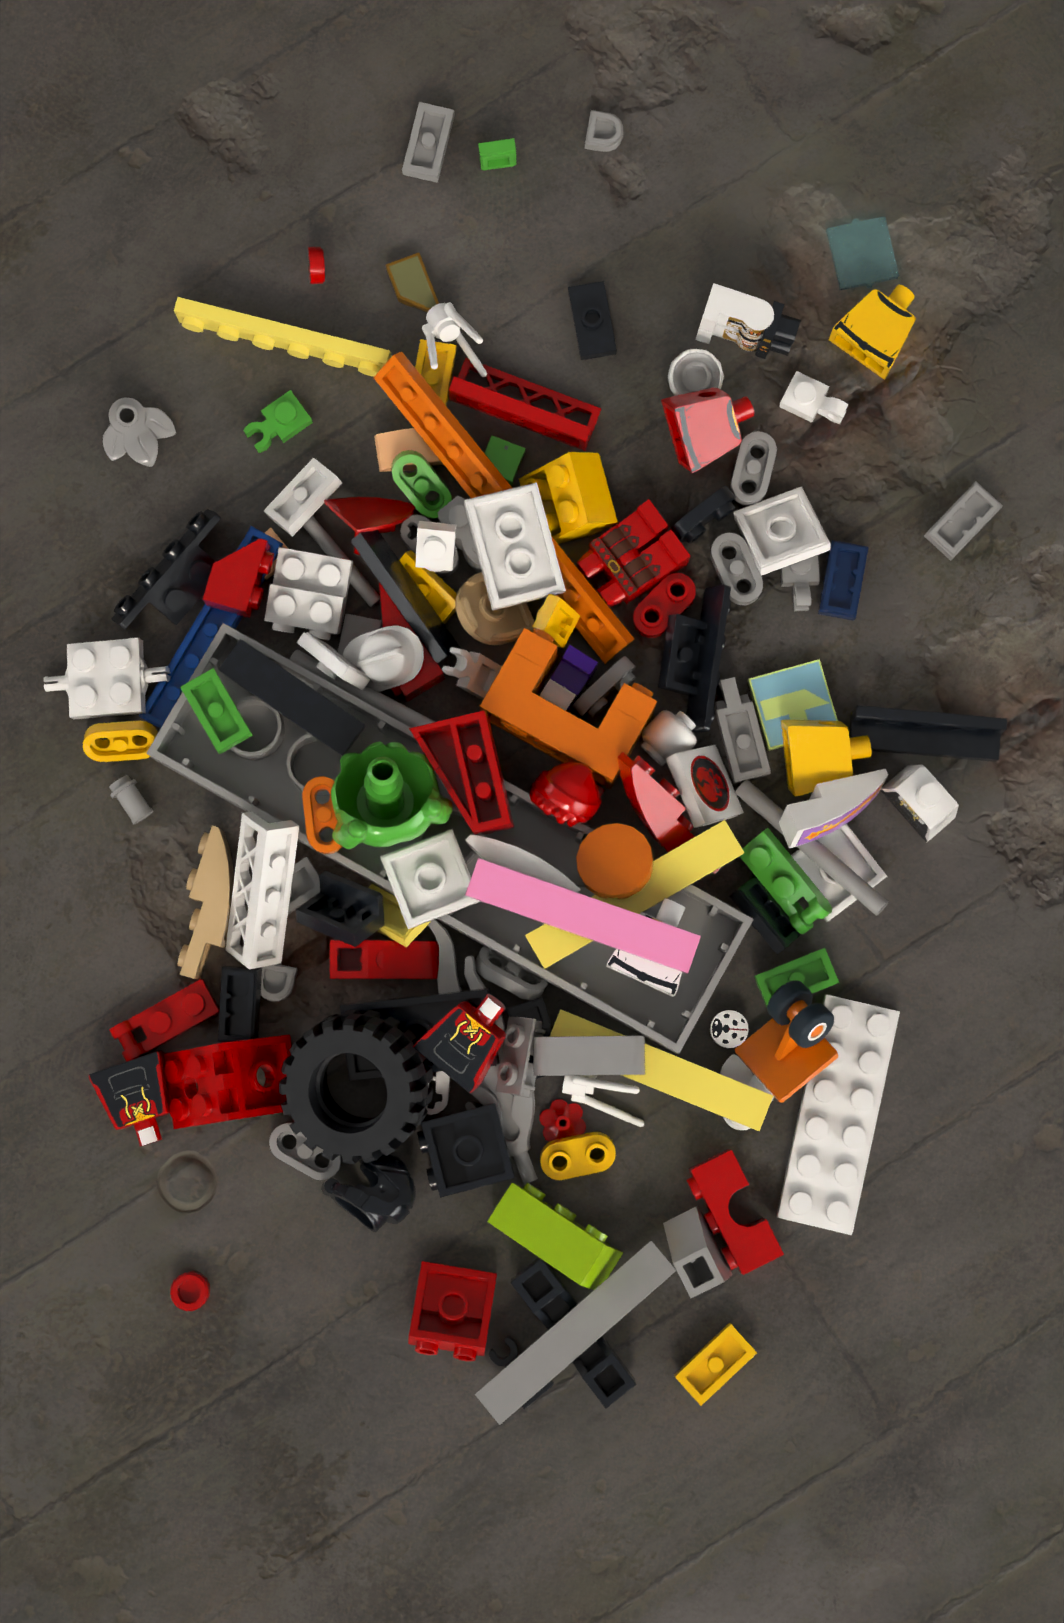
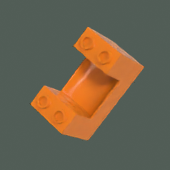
(518, 710)

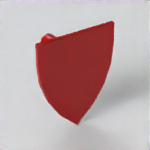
(371, 513)

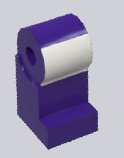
(569, 678)

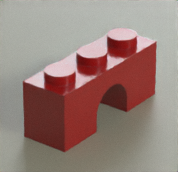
(746, 1244)

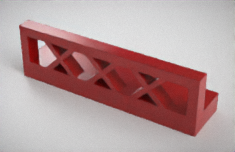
(522, 412)

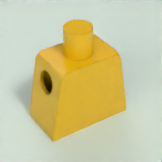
(819, 752)

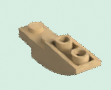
(213, 887)

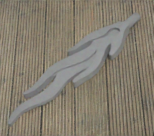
(514, 1111)

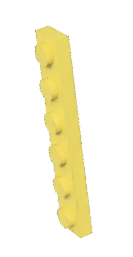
(270, 334)

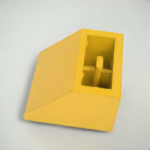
(574, 495)

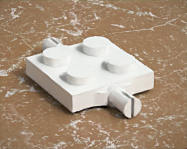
(106, 678)

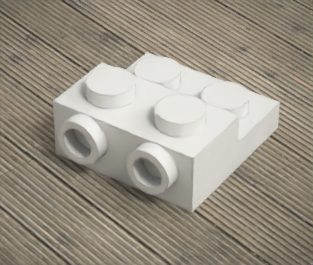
(308, 592)

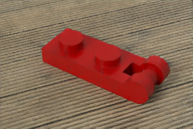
(166, 1020)

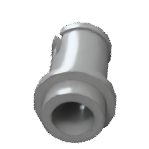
(130, 799)

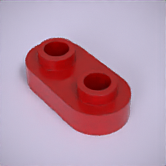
(664, 604)

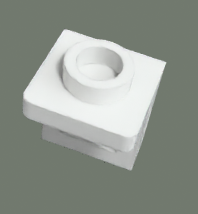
(435, 546)

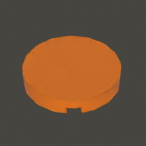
(615, 861)

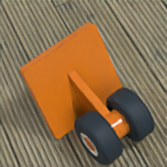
(791, 1044)

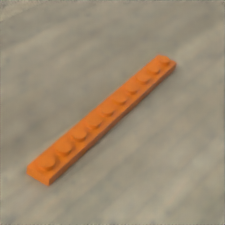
(480, 477)

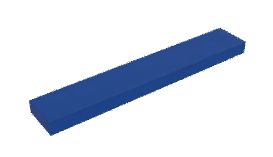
(195, 645)

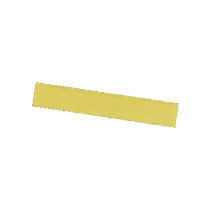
(669, 875)
(682, 1078)

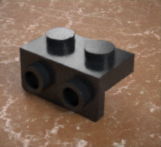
(343, 910)

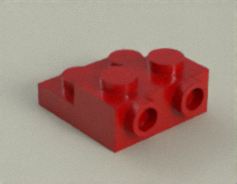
(452, 1310)

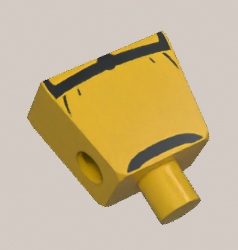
(876, 329)

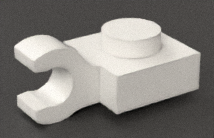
(808, 397)

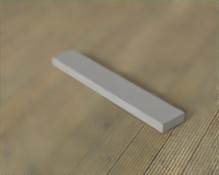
(575, 1332)

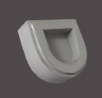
(603, 131)
(277, 981)

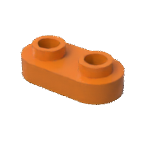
(319, 815)

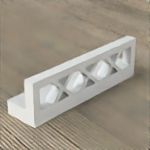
(265, 894)

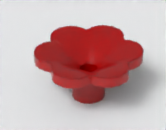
(561, 1110)

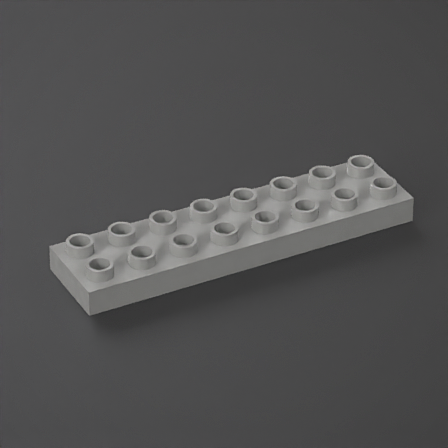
(280, 758)

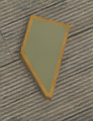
(412, 282)

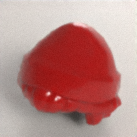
(567, 793)

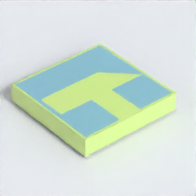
(790, 695)

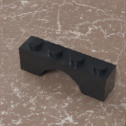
(550, 1303)

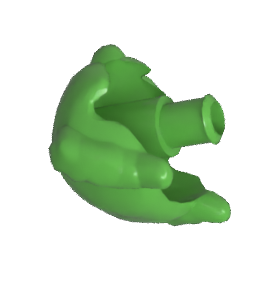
(386, 797)

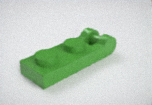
(785, 881)

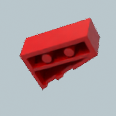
(469, 768)

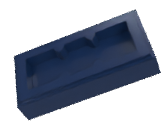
(843, 580)

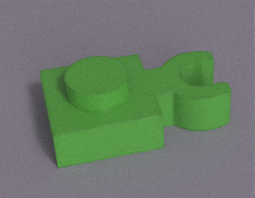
(283, 419)

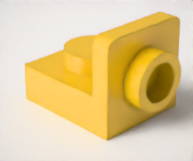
(556, 619)

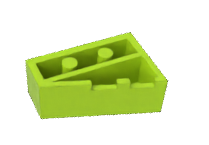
(555, 1235)

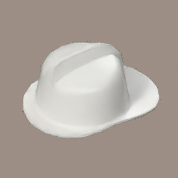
(386, 656)

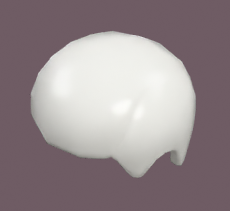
(694, 371)

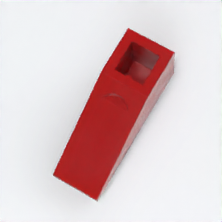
(384, 960)

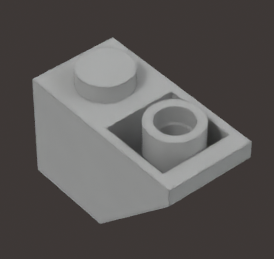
(695, 1252)

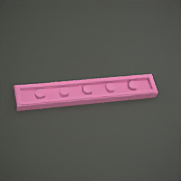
(583, 915)

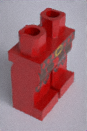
(626, 563)

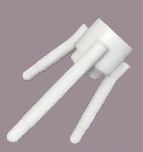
(445, 324)
(581, 1085)

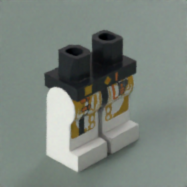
(747, 322)

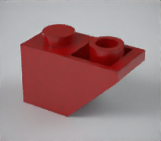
(237, 578)

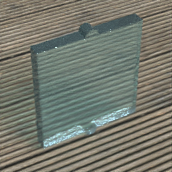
(862, 253)

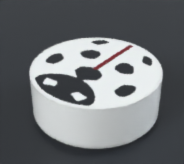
(729, 1029)

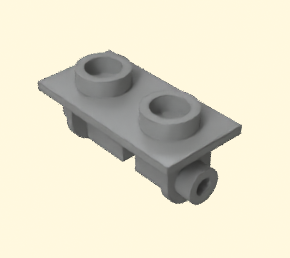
(515, 1070)

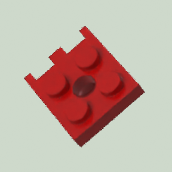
(225, 1081)

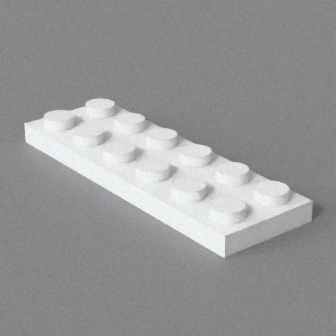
(839, 1119)

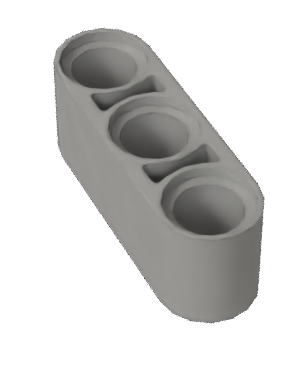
(589, 1055)

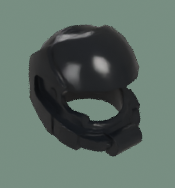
(387, 1199)

